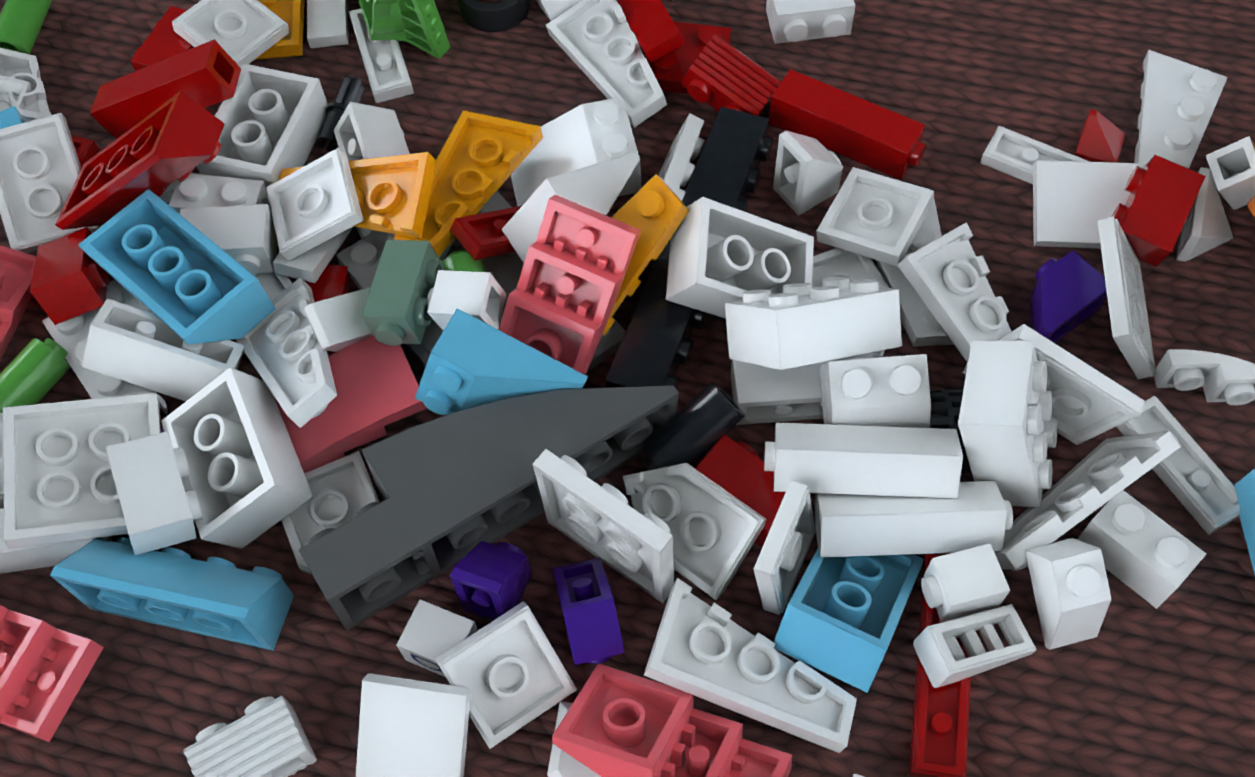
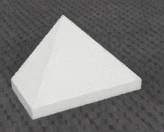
(1206, 223)

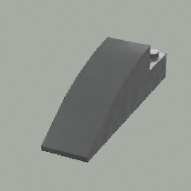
(471, 483)

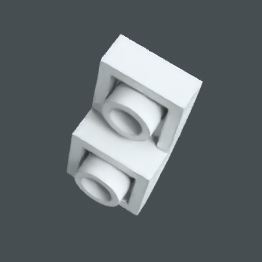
(1221, 375)

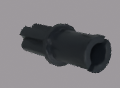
(348, 91)

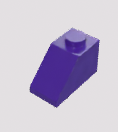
(1065, 296)
(491, 579)
(588, 612)

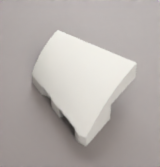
(22, 85)

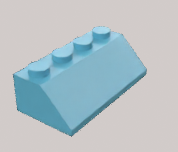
(178, 272)
(178, 591)

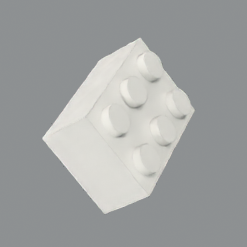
(267, 125)
(728, 252)
(813, 323)
(1008, 419)
(237, 458)

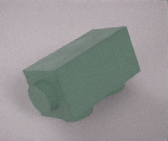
(399, 292)

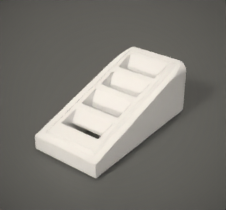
(944, 658)

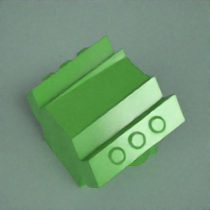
(406, 21)

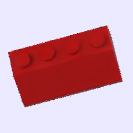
(145, 157)

